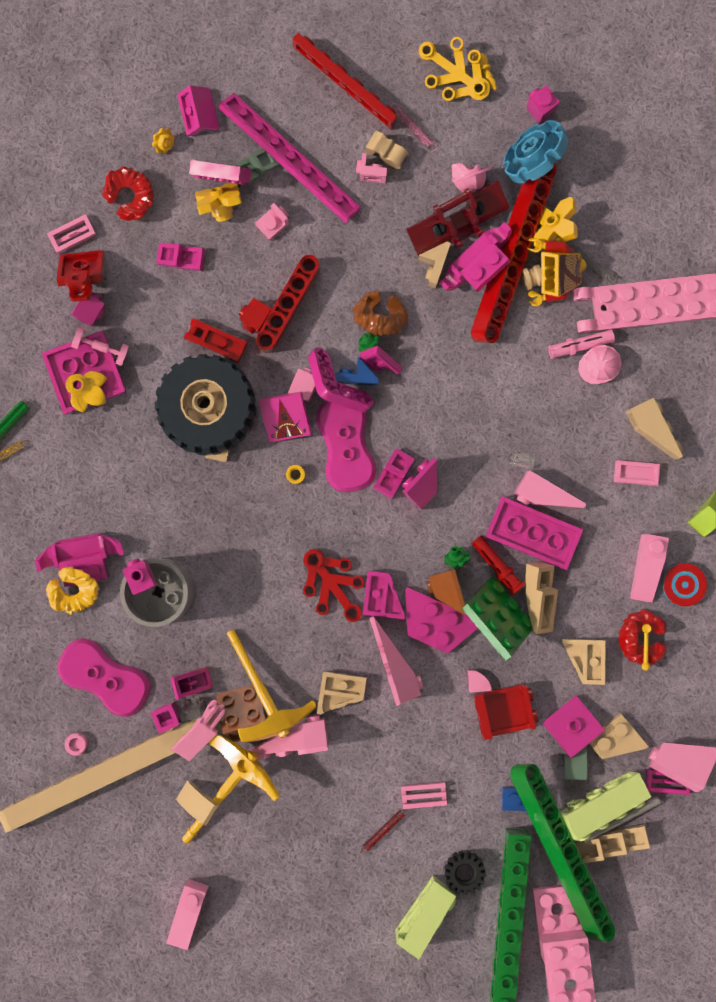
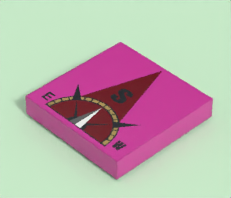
(285, 416)

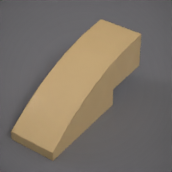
(541, 596)

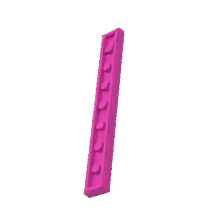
(289, 157)

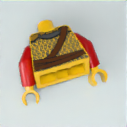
(559, 271)

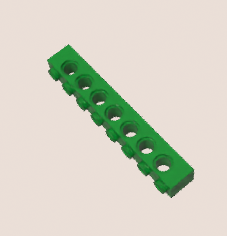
(510, 916)

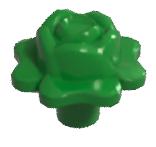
(368, 341)
(457, 557)

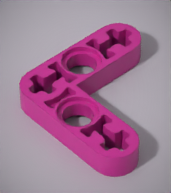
(330, 389)

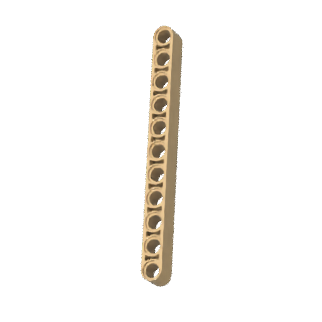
(94, 777)

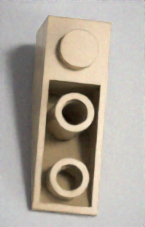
(650, 424)

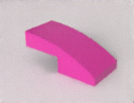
(180, 257)
(393, 473)

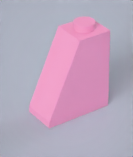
(684, 763)

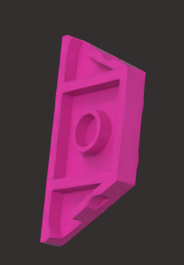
(436, 622)

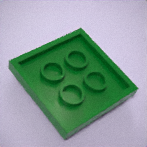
(498, 618)

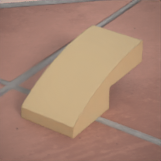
(196, 803)

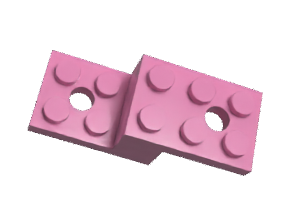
(563, 947)

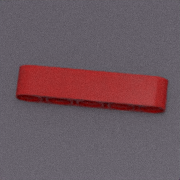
(288, 293)

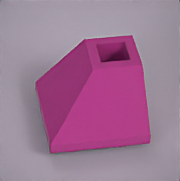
(424, 485)

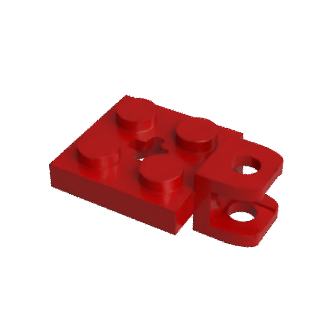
(79, 273)

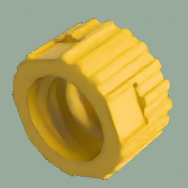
(295, 467)

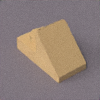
(437, 258)

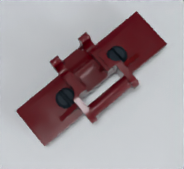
(479, 207)

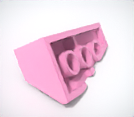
(401, 677)
(305, 737)

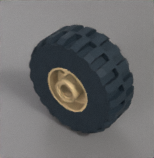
(191, 386)

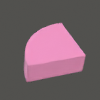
(477, 682)

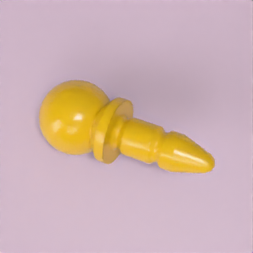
(485, 70)

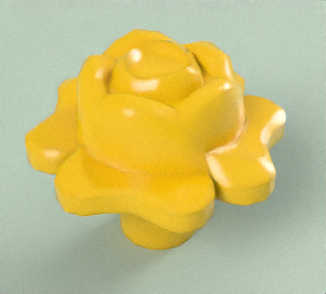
(163, 141)

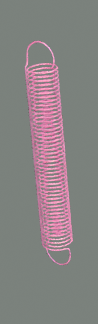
(410, 119)

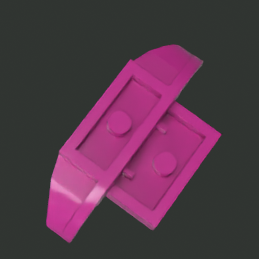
(480, 261)
(82, 553)

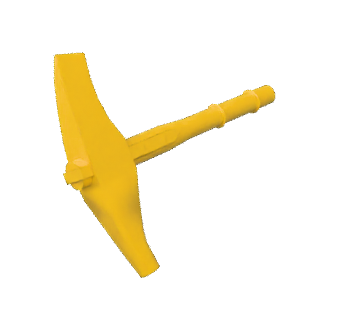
(278, 721)
(244, 766)

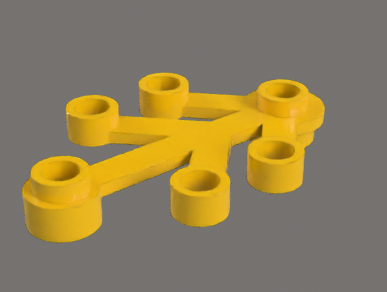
(457, 72)

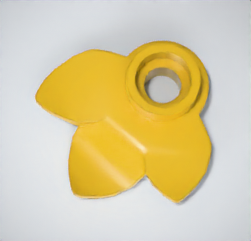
(89, 391)

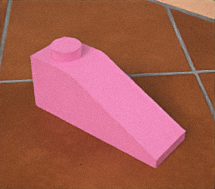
(541, 492)
(648, 567)
(187, 914)

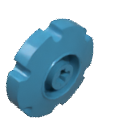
(535, 151)

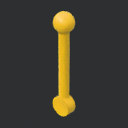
(646, 629)

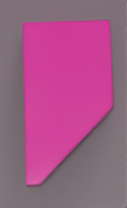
(378, 359)

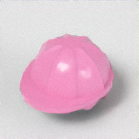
(468, 177)
(600, 364)

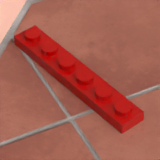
(339, 75)

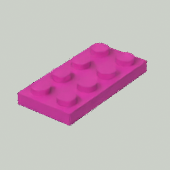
(534, 533)

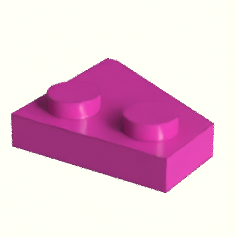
(381, 597)

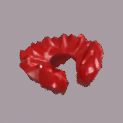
(138, 183)
(629, 637)

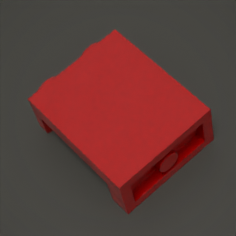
(505, 710)

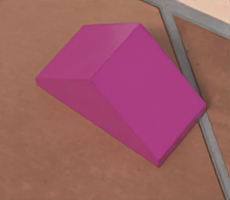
(191, 682)

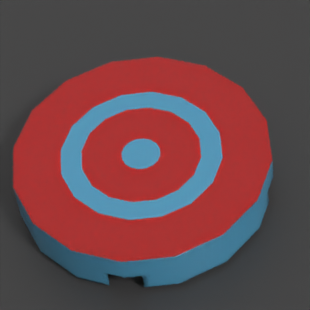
(684, 584)

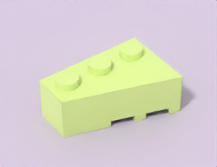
(425, 917)

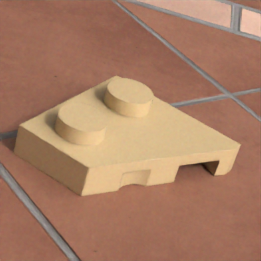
(588, 659)
(340, 690)
(617, 739)

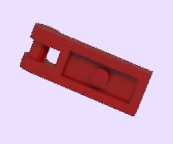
(216, 340)

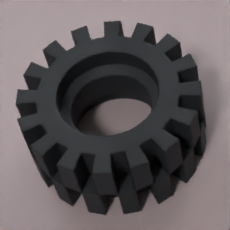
(465, 885)

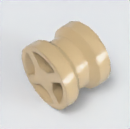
(531, 277)

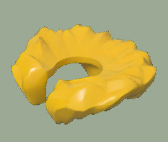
(72, 603)

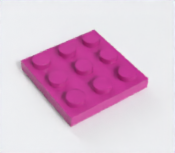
(65, 361)

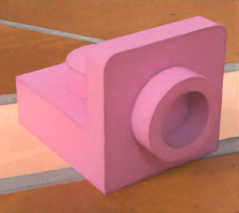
(371, 173)
(273, 221)

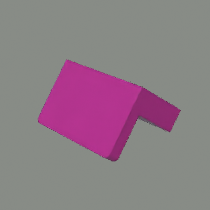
(197, 110)

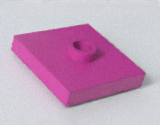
(573, 726)

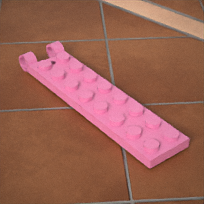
(649, 303)

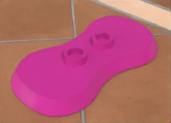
(348, 459)
(89, 668)

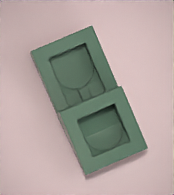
(260, 163)
(576, 766)

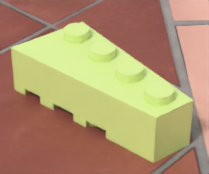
(605, 805)

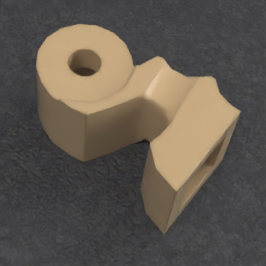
(390, 153)

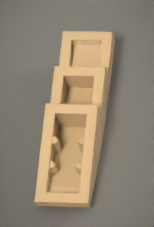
(614, 843)

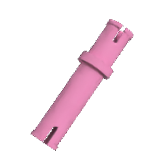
(572, 346)

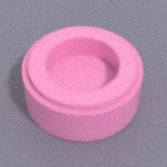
(76, 744)

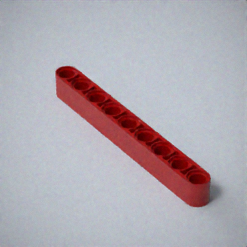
(502, 287)

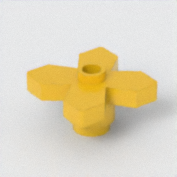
(219, 201)
(556, 224)

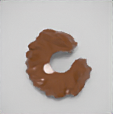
(377, 323)

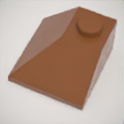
(447, 589)

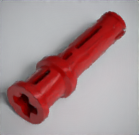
(504, 572)

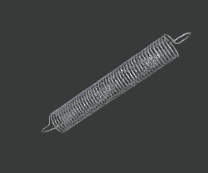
(578, 251)

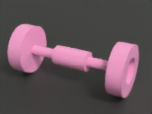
(99, 346)

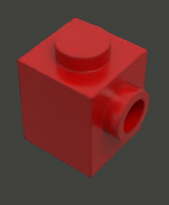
(254, 316)

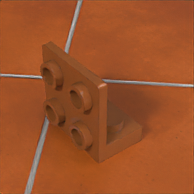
(241, 710)

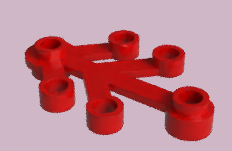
(330, 582)

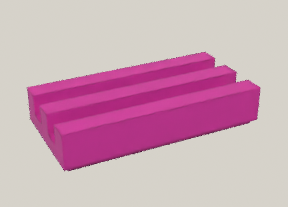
(649, 780)

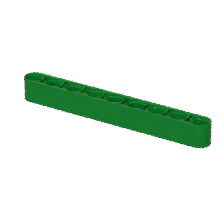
(562, 852)

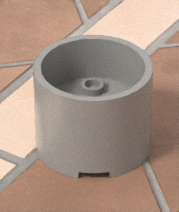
(153, 609)

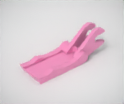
(201, 732)

